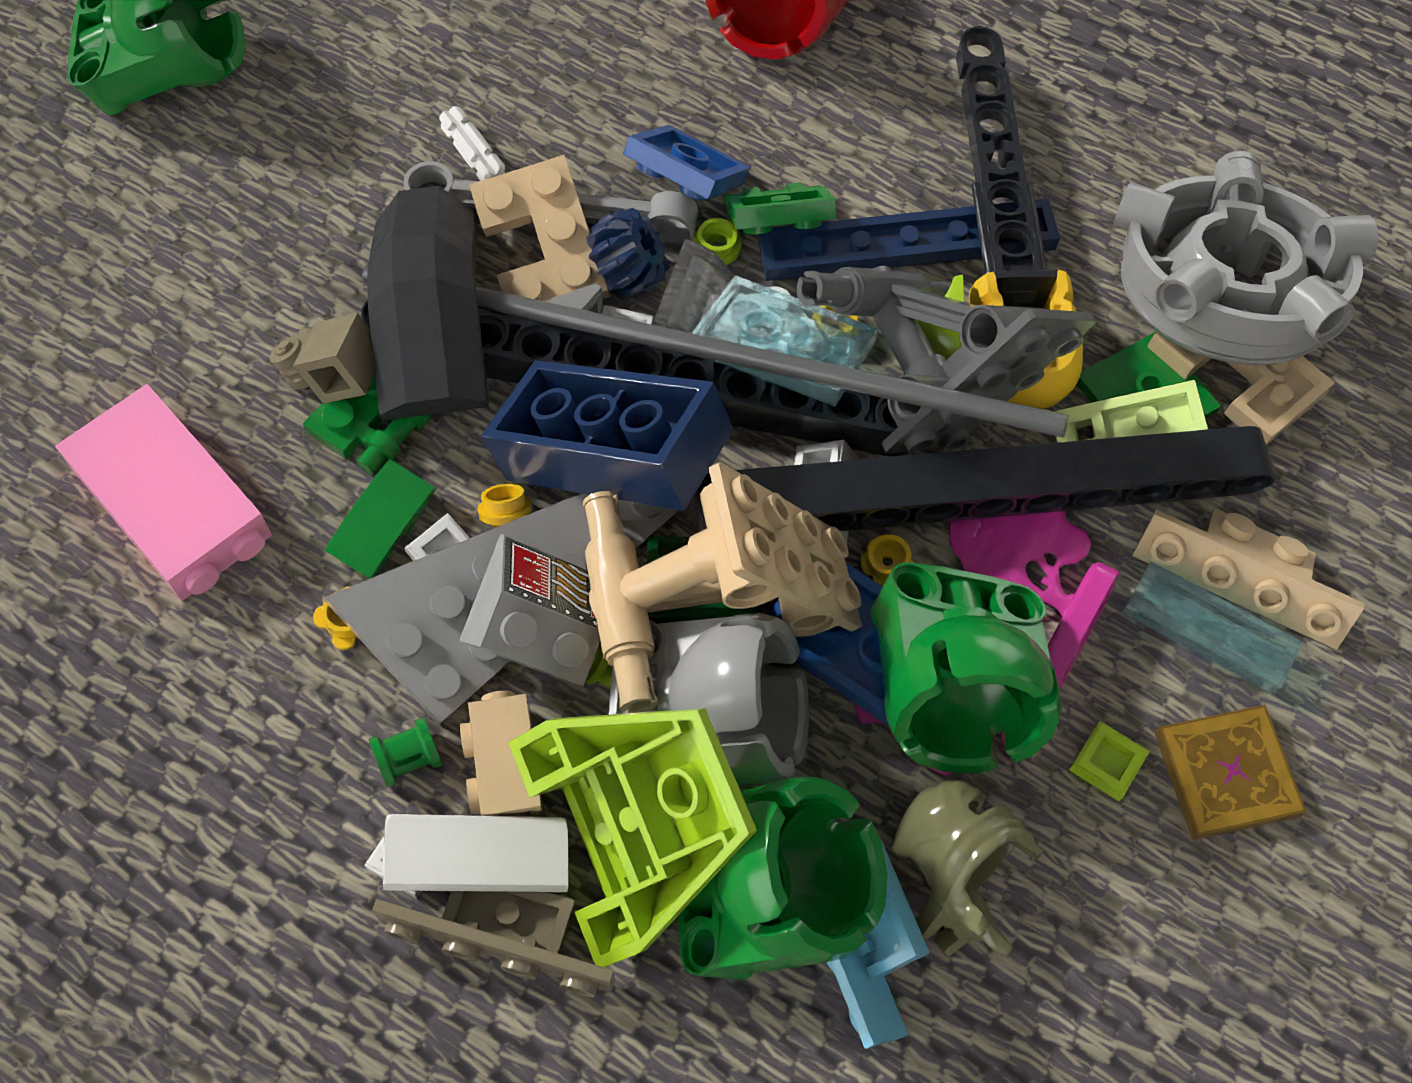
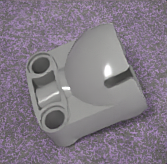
(719, 667)

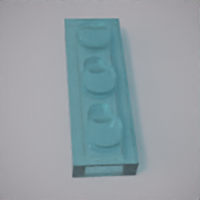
(1213, 627)

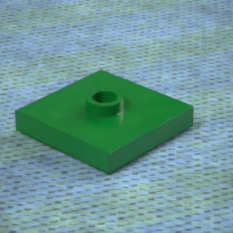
(1136, 371)

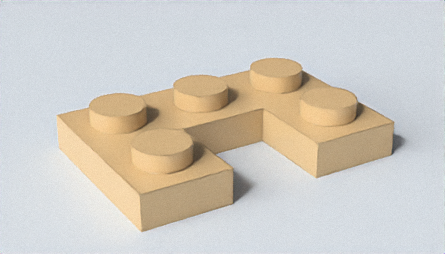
(548, 199)
(1278, 390)

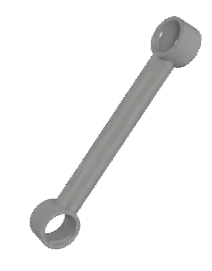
(669, 211)

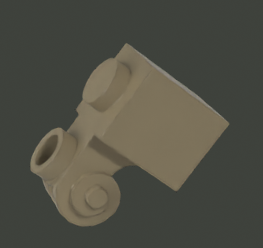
(329, 358)

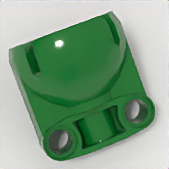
(148, 46)
(962, 665)
(793, 890)

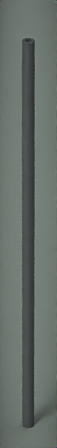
(775, 362)

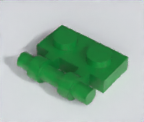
(795, 205)
(351, 423)

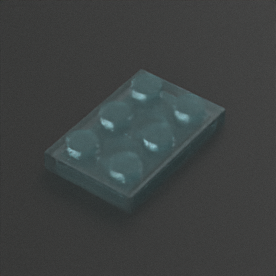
(781, 323)

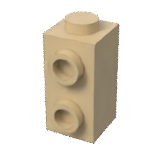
(498, 783)

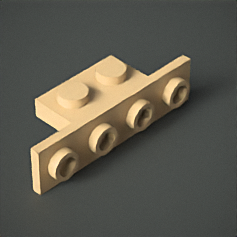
(1251, 570)

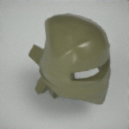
(957, 852)

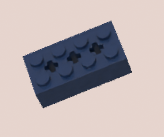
(609, 433)

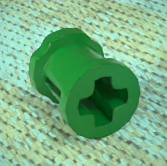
(405, 752)

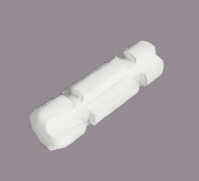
(471, 143)

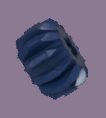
(628, 252)

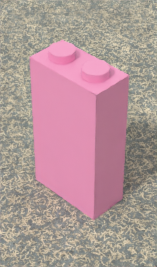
(165, 492)

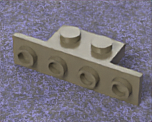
(510, 926)

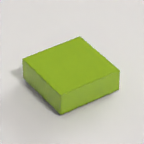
(1109, 761)

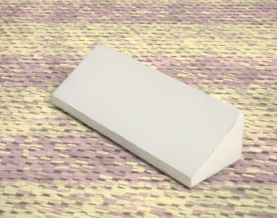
(475, 853)

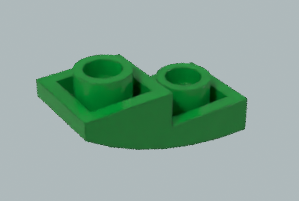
(380, 519)

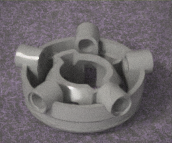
(1230, 225)

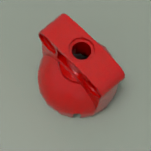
(775, 26)

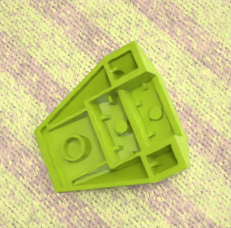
(650, 810)

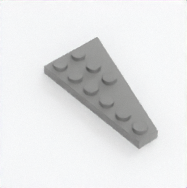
(420, 609)

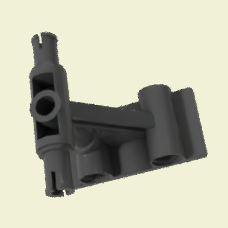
(999, 352)

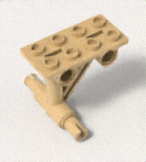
(745, 557)

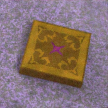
(1229, 772)

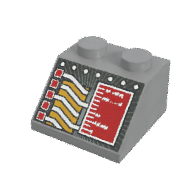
(535, 612)

